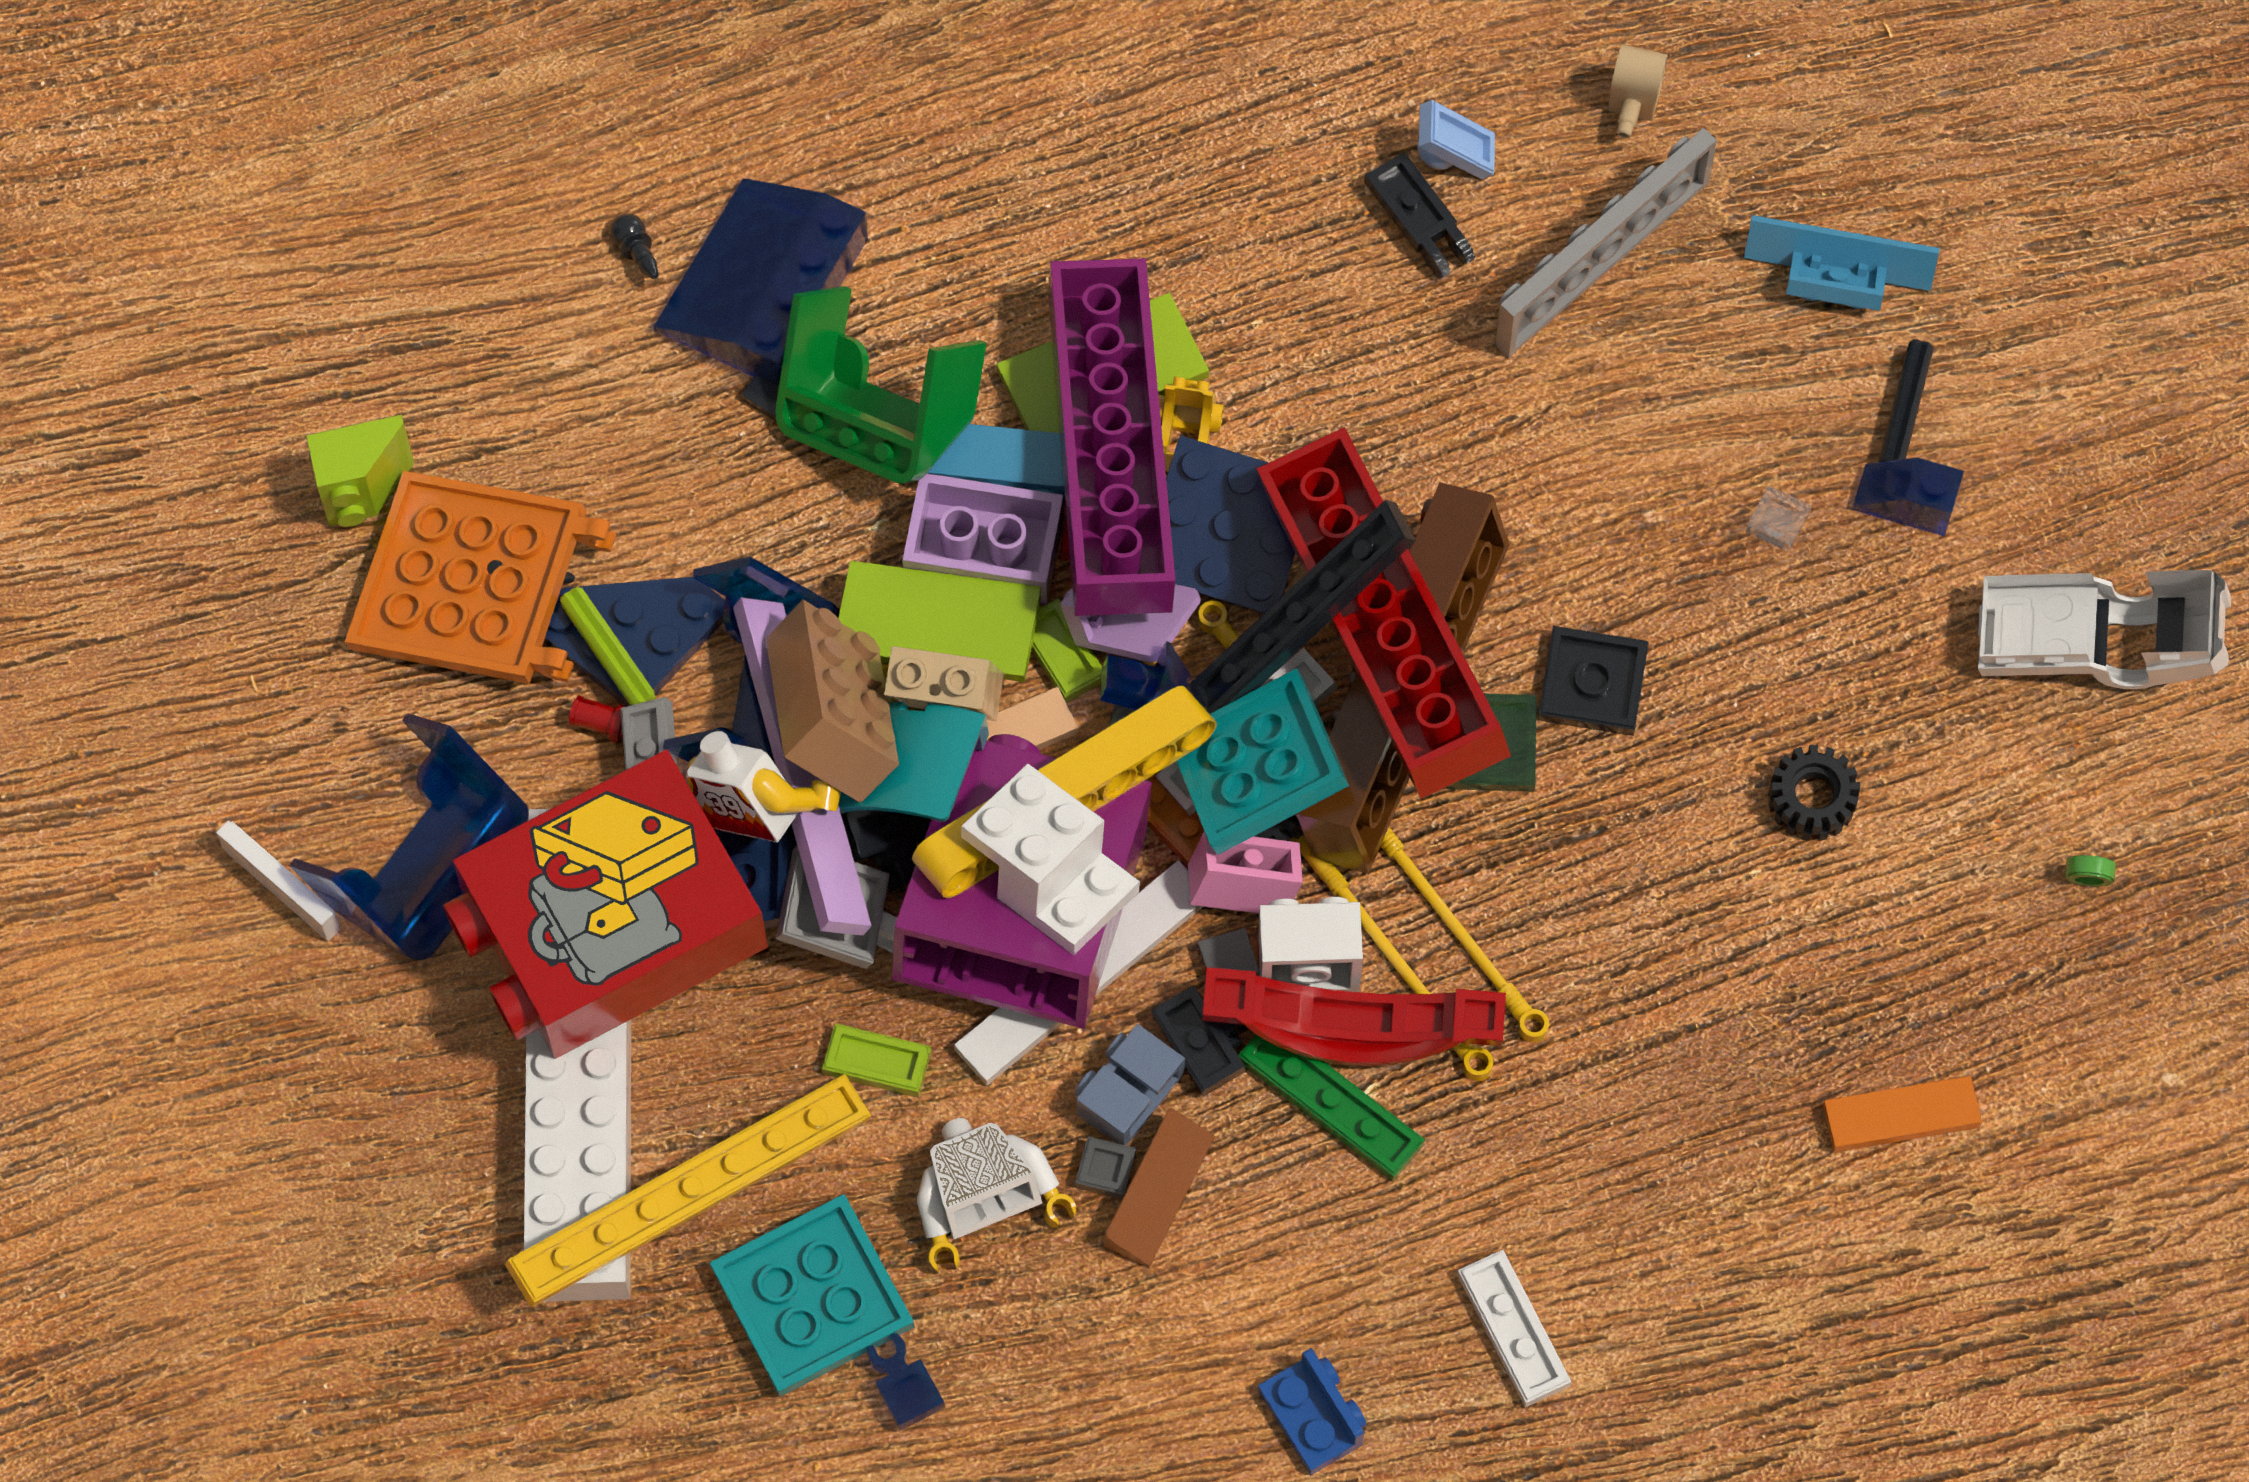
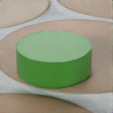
(2090, 870)

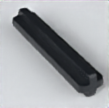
(1906, 401)

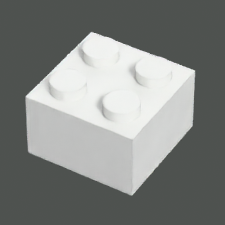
(1312, 943)

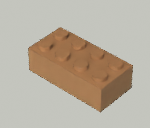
(831, 700)

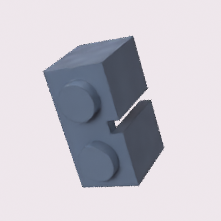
(1130, 1085)

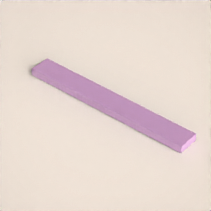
(818, 833)

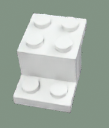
(1050, 859)

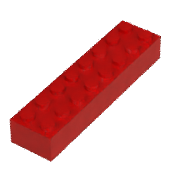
(1393, 626)

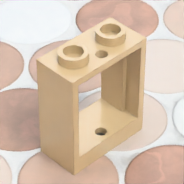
(943, 679)

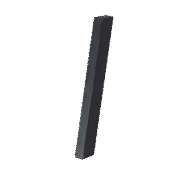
(1305, 608)

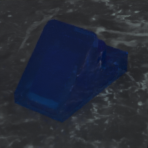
(1136, 684)

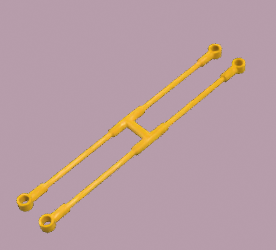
(1394, 849)

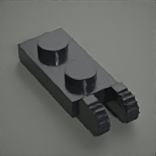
(1418, 212)

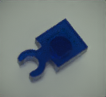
(907, 1388)

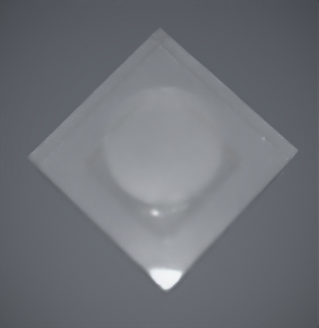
(1778, 518)

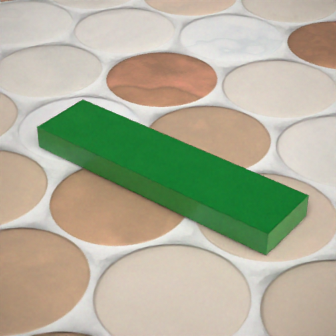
(1335, 1105)

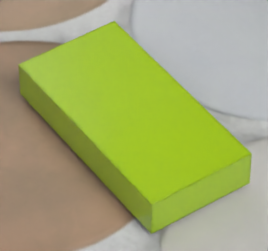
(1067, 665)
(877, 1060)

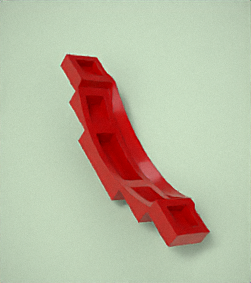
(1353, 1025)

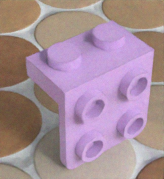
(1131, 634)

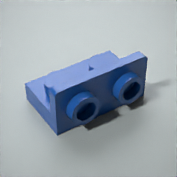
(1314, 1412)

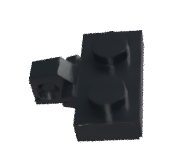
(887, 838)
(1203, 1044)

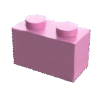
(1245, 874)

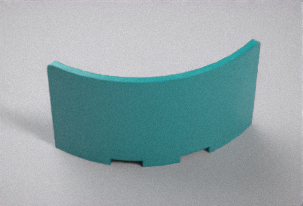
(932, 758)

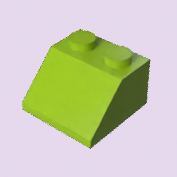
(359, 467)

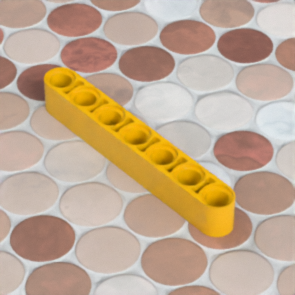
(1090, 773)

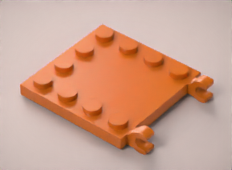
(432, 587)

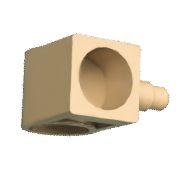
(1636, 86)

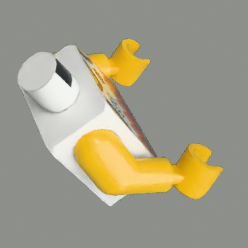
(746, 791)

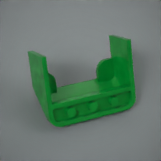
(836, 410)

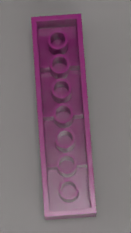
(1111, 438)

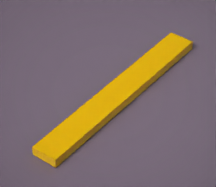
(687, 1190)

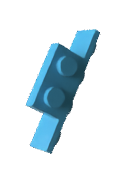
(1838, 263)

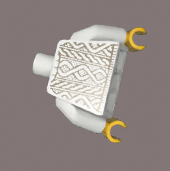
(980, 1181)

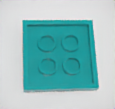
(1261, 763)
(811, 1295)

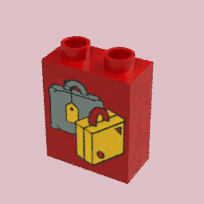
(605, 906)

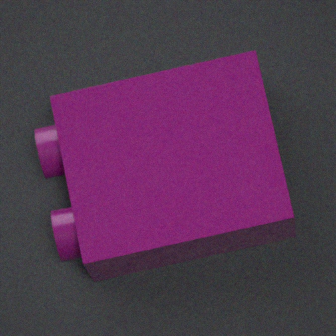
(985, 948)

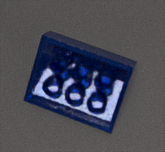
(751, 264)

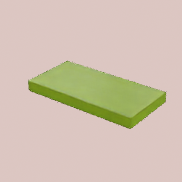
(1031, 374)
(943, 614)

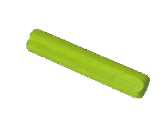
(606, 647)

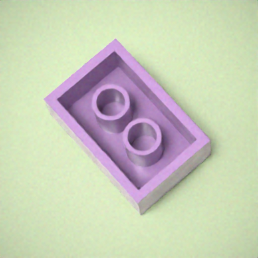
(985, 531)

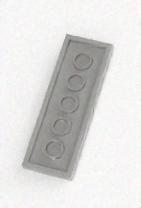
(1608, 240)

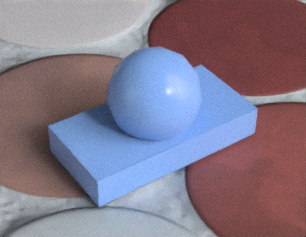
(1454, 140)

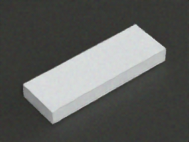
(278, 880)
(1514, 1328)

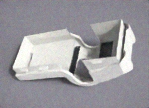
(2063, 620)

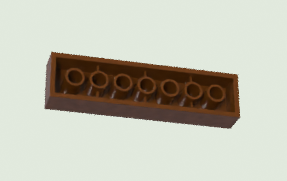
(1459, 559)

